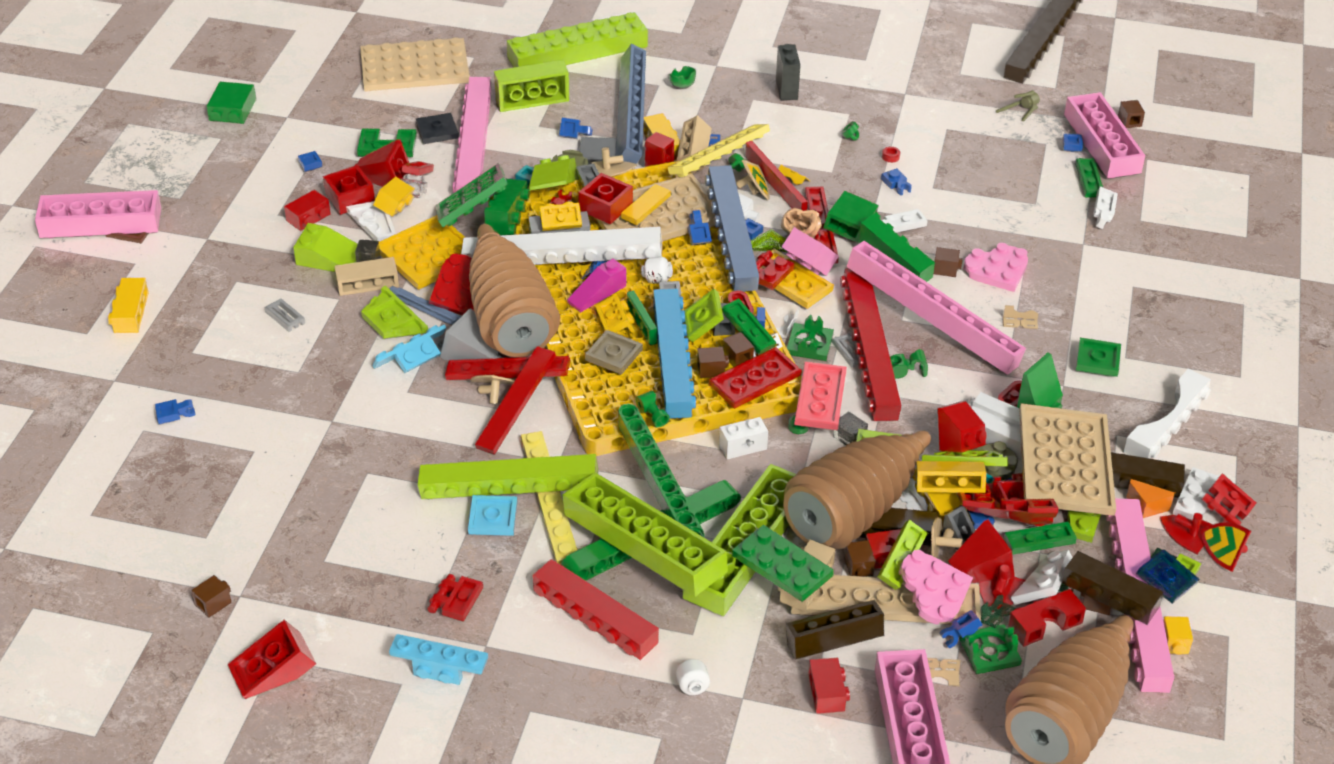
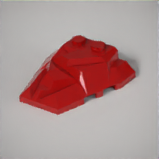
(1007, 501)

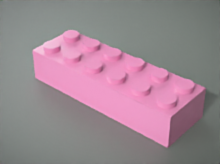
(1104, 135)
(98, 213)
(910, 708)

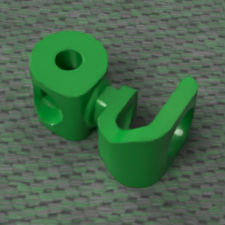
(901, 364)

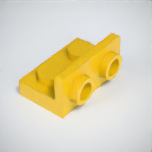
(560, 216)
(615, 315)

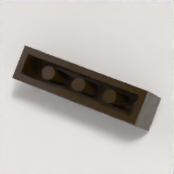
(1149, 471)
(896, 517)
(1112, 587)
(835, 629)

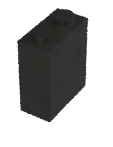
(788, 72)

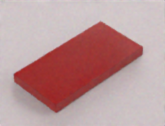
(755, 377)

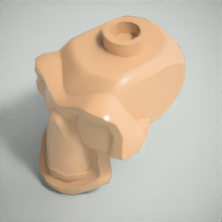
(805, 221)

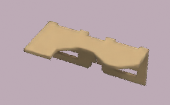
(1009, 312)
(951, 676)

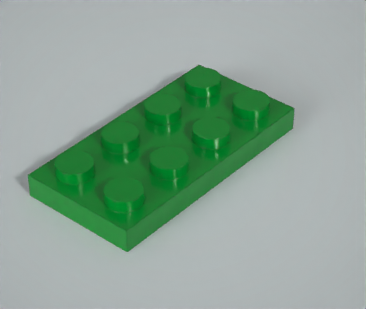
(783, 563)

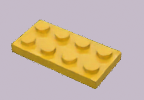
(802, 284)

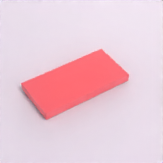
(820, 396)

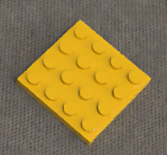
(422, 250)

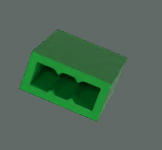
(231, 102)
(847, 215)

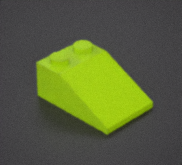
(553, 173)
(323, 248)

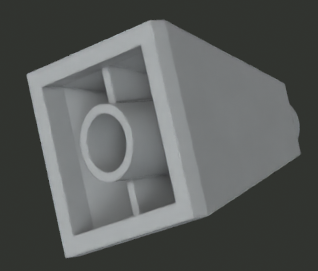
(465, 341)

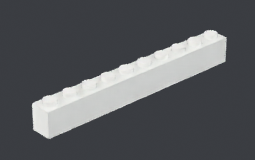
(584, 245)

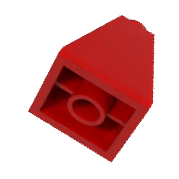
(384, 163)
(983, 555)

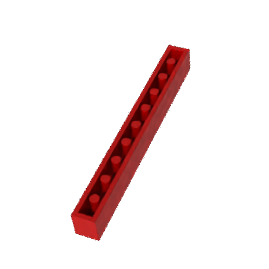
(871, 347)

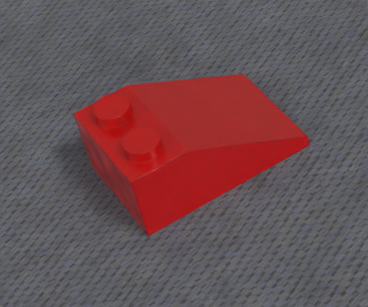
(272, 661)

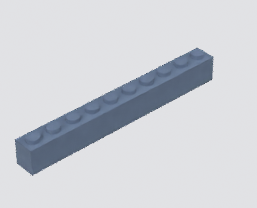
(631, 104)

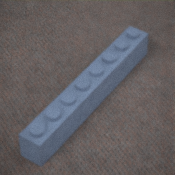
(732, 229)

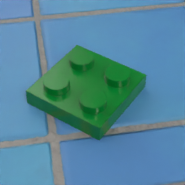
(1098, 357)

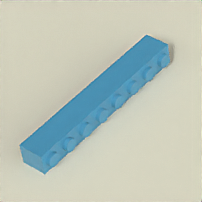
(673, 354)

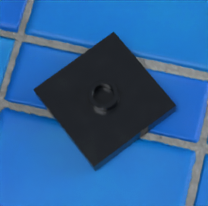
(437, 128)

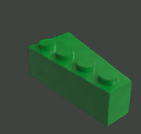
(507, 207)
(895, 247)

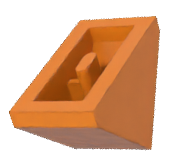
(1151, 498)

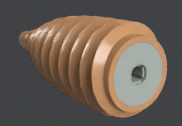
(510, 297)
(851, 487)
(1070, 695)

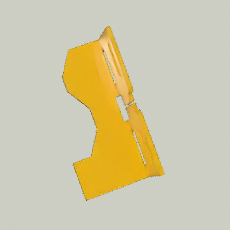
(796, 177)

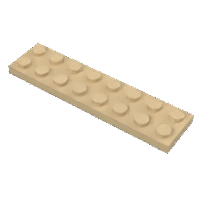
(896, 604)

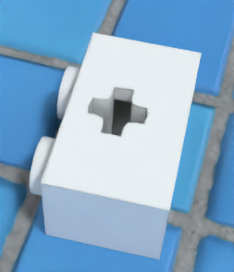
(743, 438)

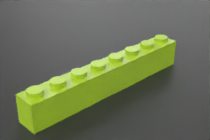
(504, 476)

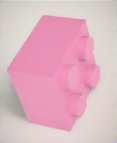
(809, 252)

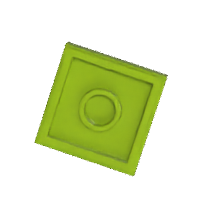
(703, 315)

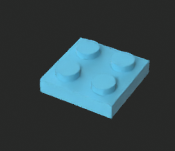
(492, 515)

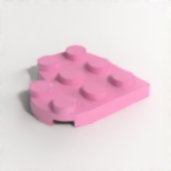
(999, 268)
(935, 585)

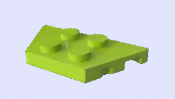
(391, 316)
(990, 458)

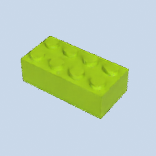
(531, 86)

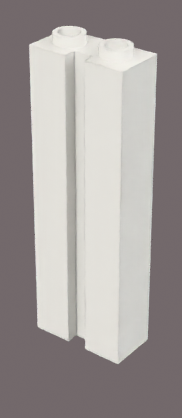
(1000, 421)

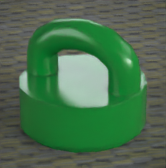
(850, 129)
(735, 161)
(796, 429)

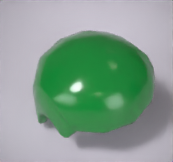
(683, 78)

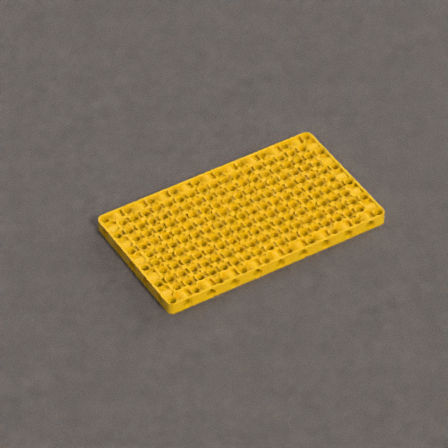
(596, 392)

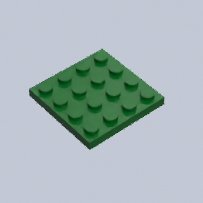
(470, 195)

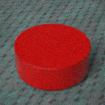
(891, 154)

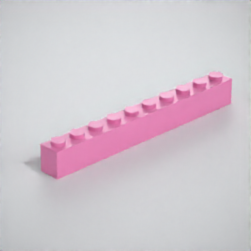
(473, 131)
(936, 307)
(1148, 641)

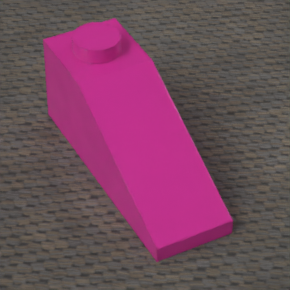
(599, 285)

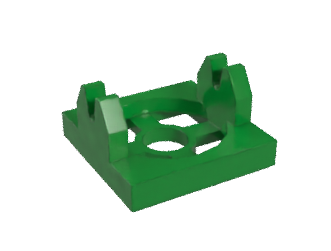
(800, 348)
(974, 653)

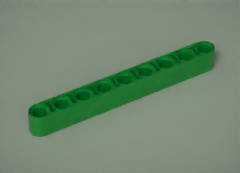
(656, 468)
(603, 556)

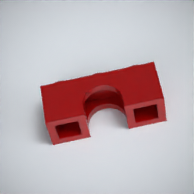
(1061, 609)

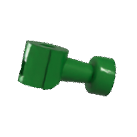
(647, 403)

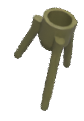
(1028, 100)

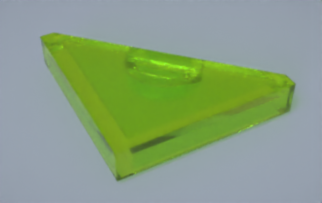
(768, 241)

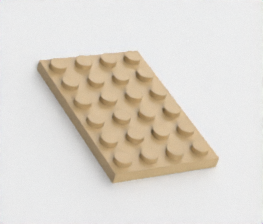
(414, 64)
(673, 213)
(1067, 458)

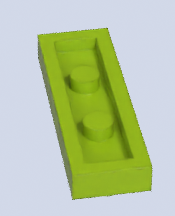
(908, 540)

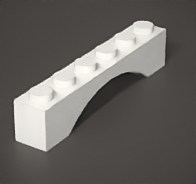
(1149, 438)

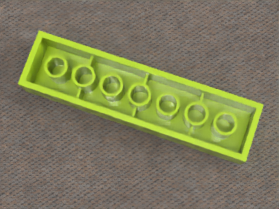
(579, 41)
(760, 507)
(645, 534)

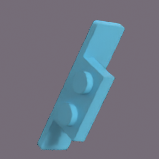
(414, 353)
(437, 659)

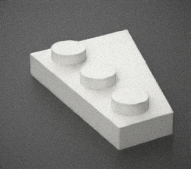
(372, 220)
(1194, 489)
(1045, 578)

